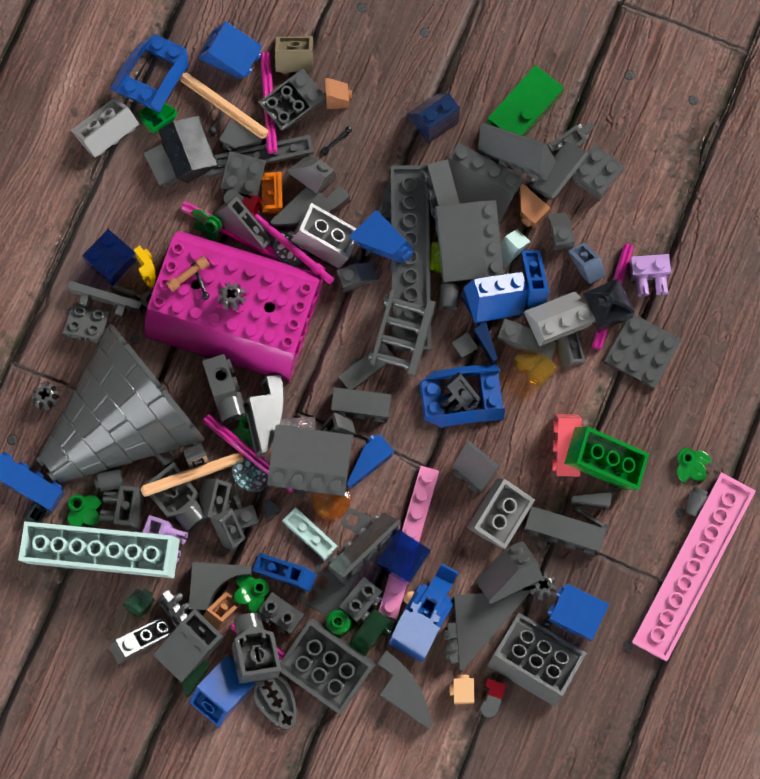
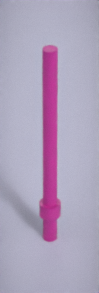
(317, 269)

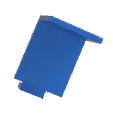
(424, 615)

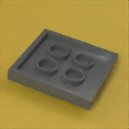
(642, 351)

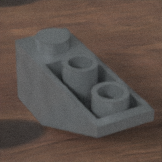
(140, 640)

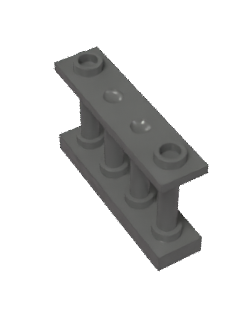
(416, 346)

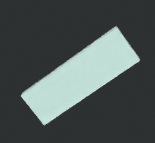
(309, 534)

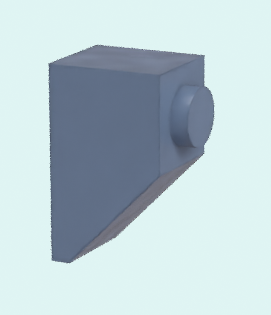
(587, 263)

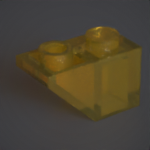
(537, 367)

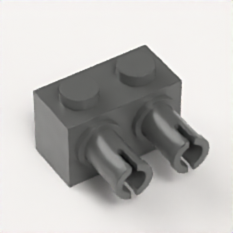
(128, 508)
(361, 600)
(281, 614)

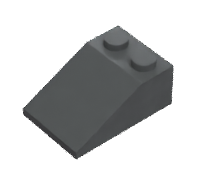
(475, 468)
(509, 573)

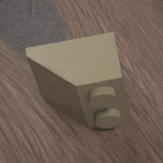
(294, 54)

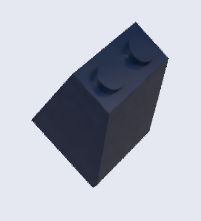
(435, 116)

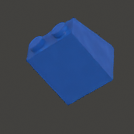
(230, 51)
(382, 239)
(220, 692)

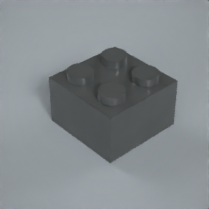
(597, 172)

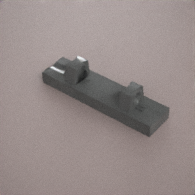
(122, 303)

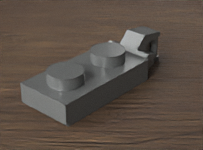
(575, 135)

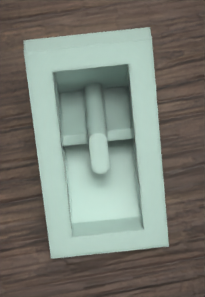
(512, 246)

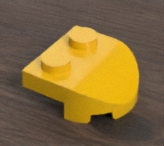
(147, 270)

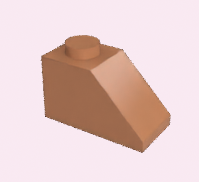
(337, 94)
(532, 208)
(221, 611)

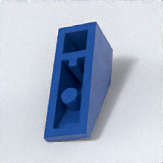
(534, 278)
(373, 455)
(285, 572)

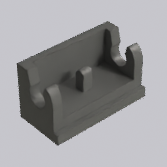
(161, 166)

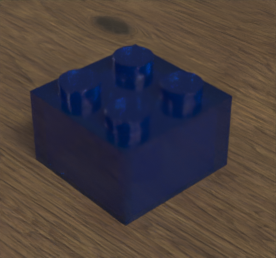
(110, 257)
(403, 557)

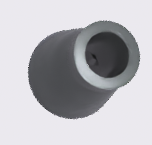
(696, 500)

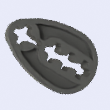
(265, 704)

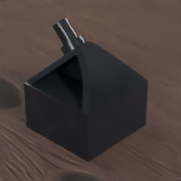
(609, 305)

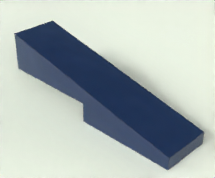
(482, 335)

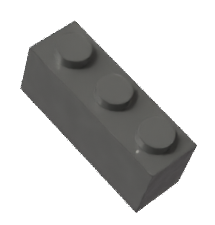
(361, 404)

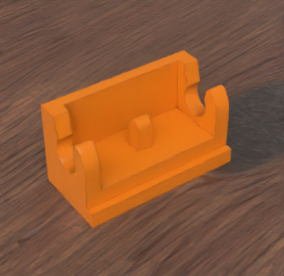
(272, 193)

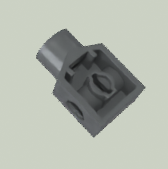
(225, 392)
(179, 501)
(254, 650)

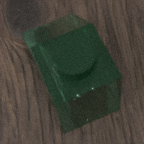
(139, 603)
(369, 632)
(194, 678)

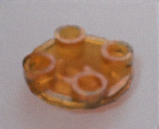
(330, 506)

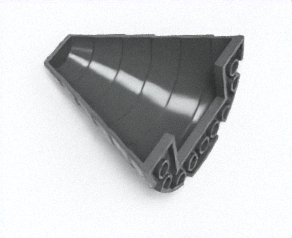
(114, 416)

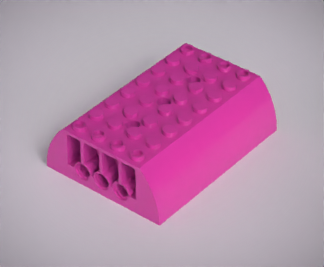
(248, 335)

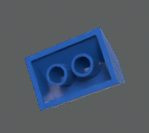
(497, 297)

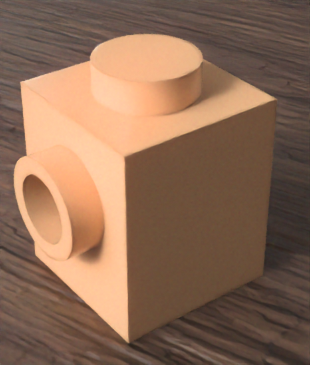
(462, 690)

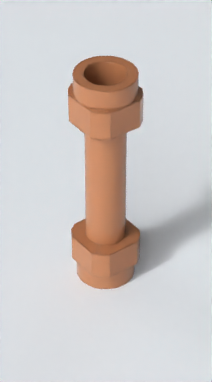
(201, 264)

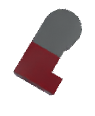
(252, 204)
(491, 705)

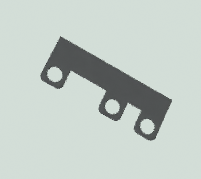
(335, 591)

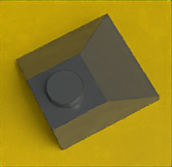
(313, 173)

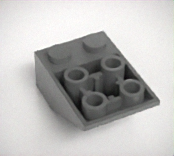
(293, 100)
(188, 645)

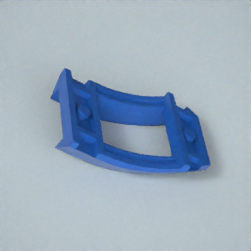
(141, 92)
(490, 394)

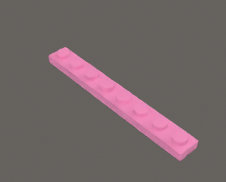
(412, 527)

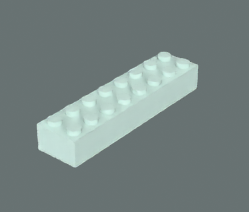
(99, 549)

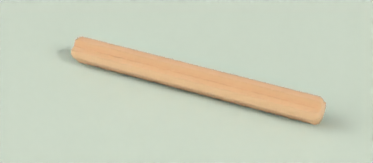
(224, 105)
(191, 474)

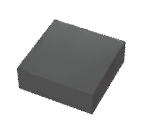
(464, 345)

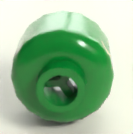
(335, 629)

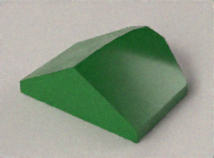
(154, 120)

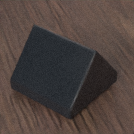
(271, 510)
(34, 513)

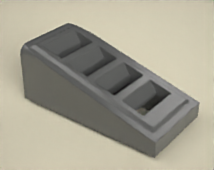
(595, 500)

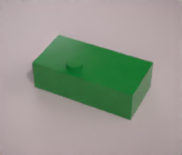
(527, 103)
(606, 458)

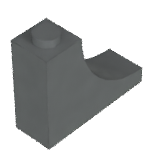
(209, 579)

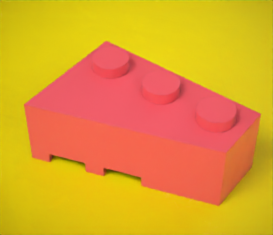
(564, 430)

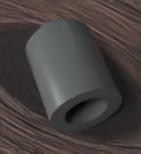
(448, 296)
(109, 480)

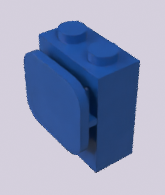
(577, 612)

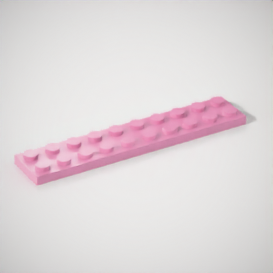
(693, 567)

